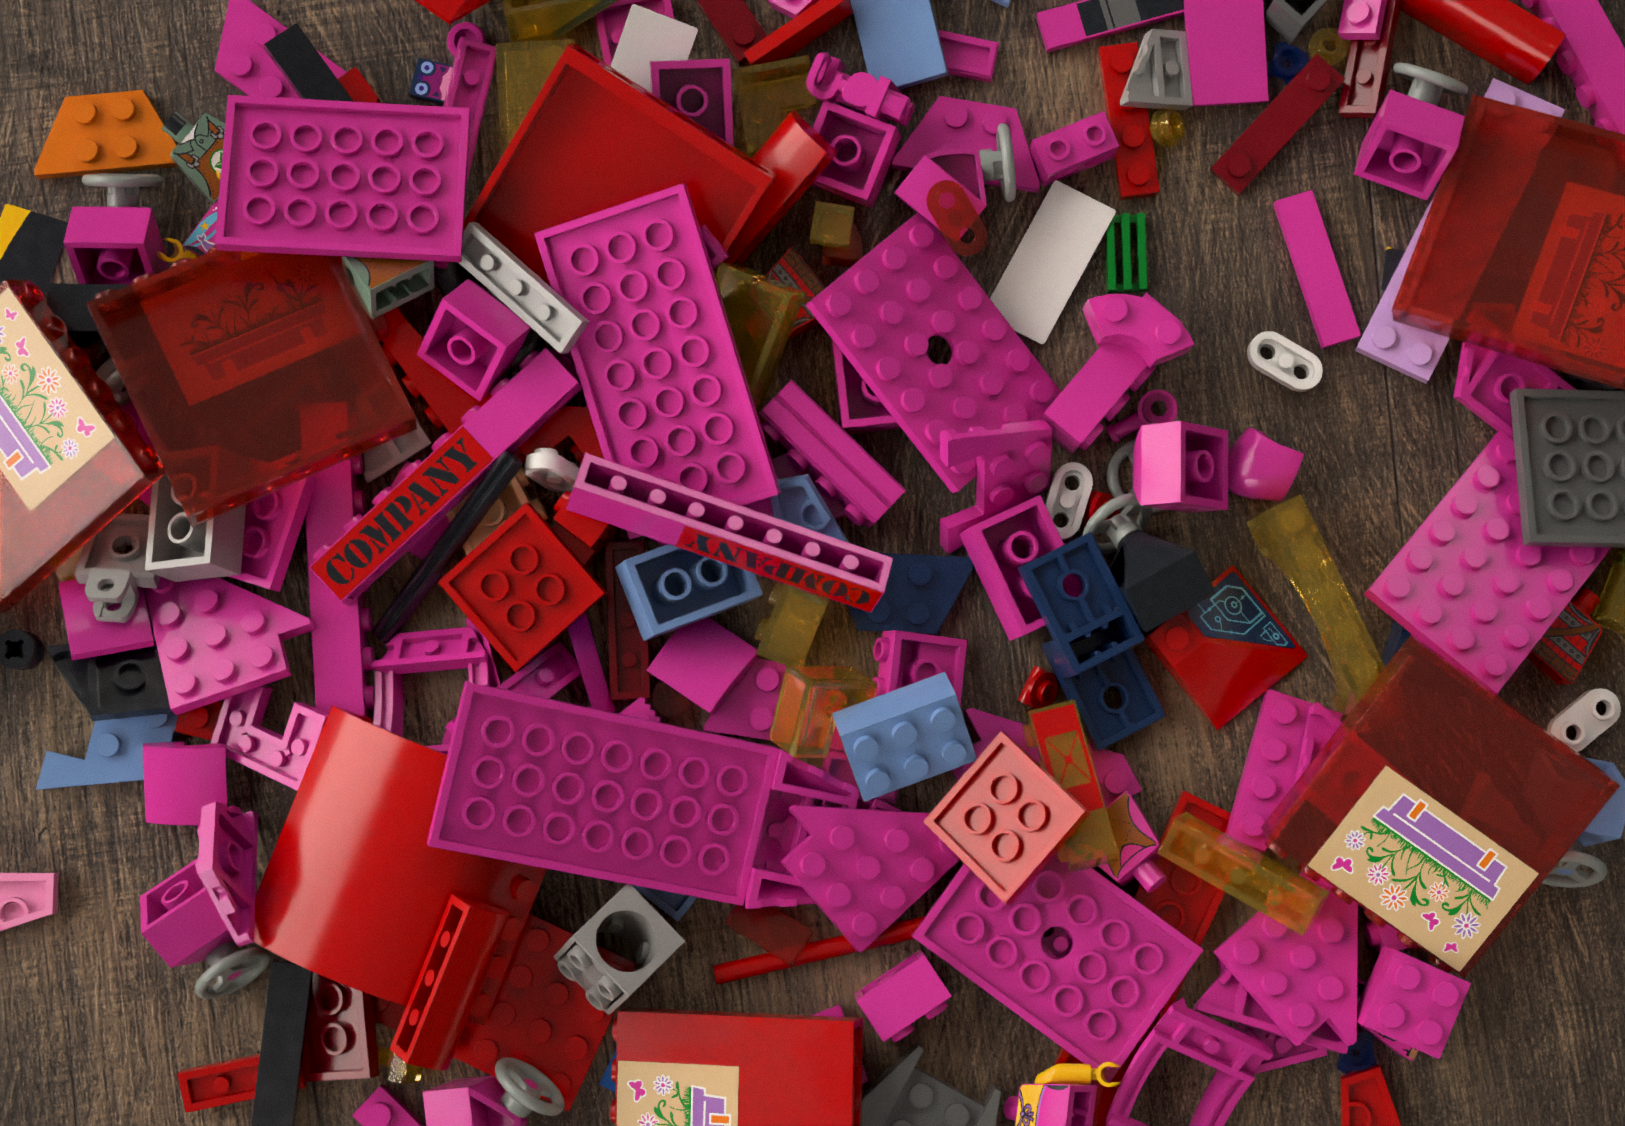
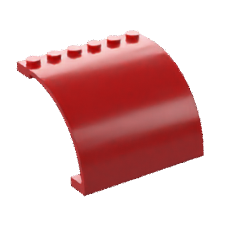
(354, 875)

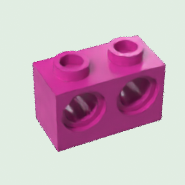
(1073, 148)

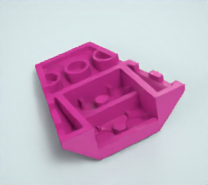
(781, 832)

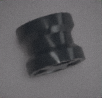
(28, 653)

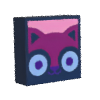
(430, 81)

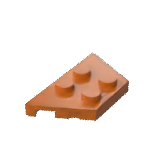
(105, 136)

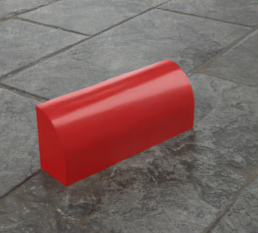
(1493, 31)
(797, 158)
(449, 983)

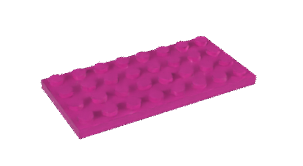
(659, 348)
(602, 794)

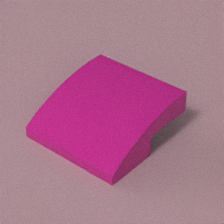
(97, 638)
(703, 663)
(182, 781)

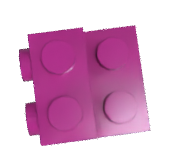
(914, 657)

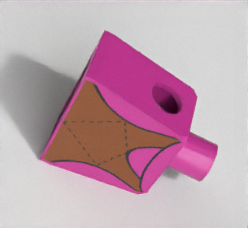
(1135, 844)

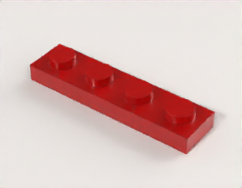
(1131, 126)

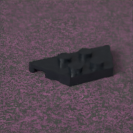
(115, 683)

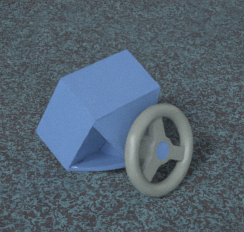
(1604, 827)

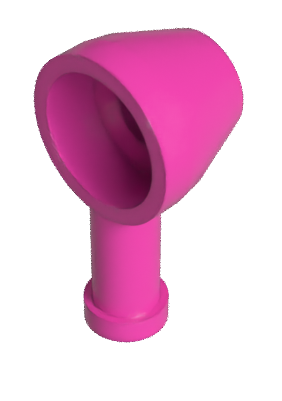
(1145, 414)

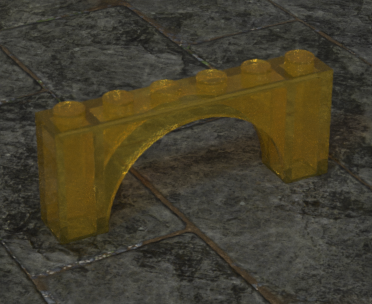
(1294, 543)

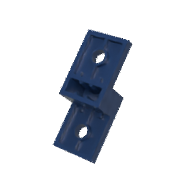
(1092, 641)

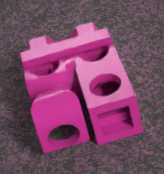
(858, 92)

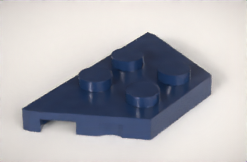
(916, 594)

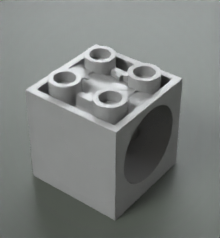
(636, 923)

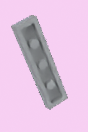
(521, 289)

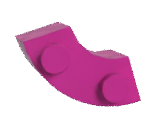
(1139, 325)

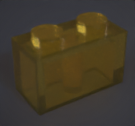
(791, 626)

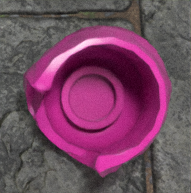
(1261, 467)

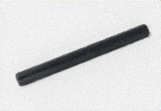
(447, 546)

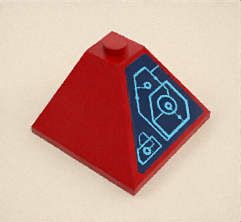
(1225, 649)

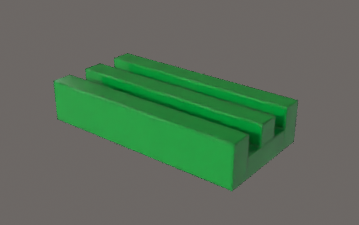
(1127, 286)

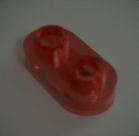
(955, 218)

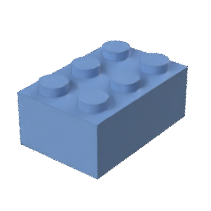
(679, 587)
(904, 736)

